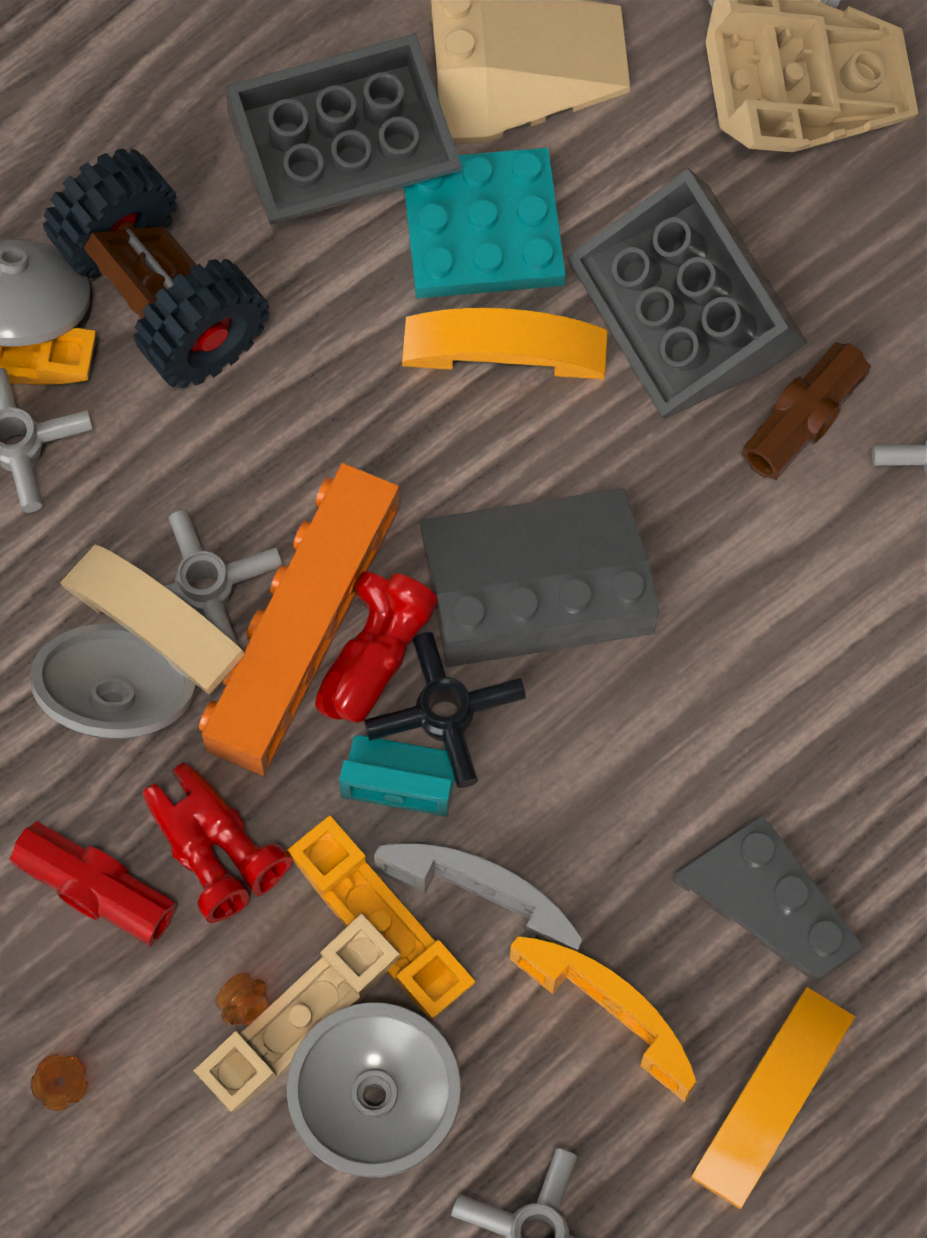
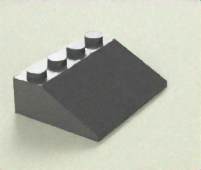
(341, 129)
(685, 296)
(539, 577)

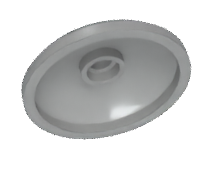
(38, 293)
(108, 683)
(364, 1051)

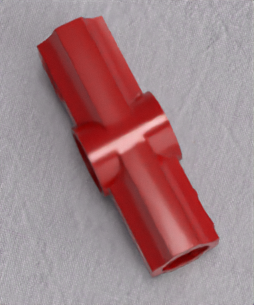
(92, 883)

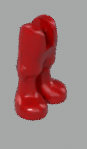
(373, 657)
(208, 821)

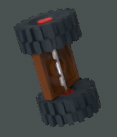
(116, 225)

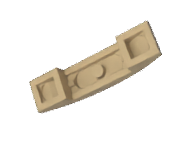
(154, 616)
(264, 1050)

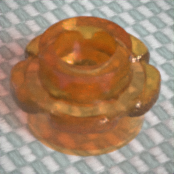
(242, 999)
(48, 1071)

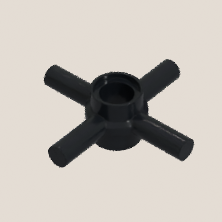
(445, 729)

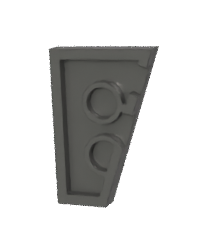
(774, 898)

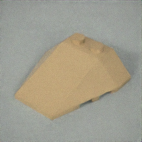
(524, 61)
(805, 72)

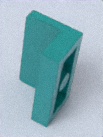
(398, 776)

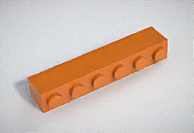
(300, 620)

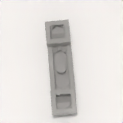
(418, 863)

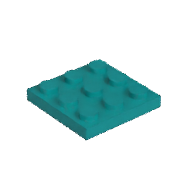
(486, 226)

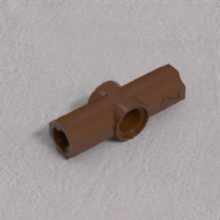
(806, 410)

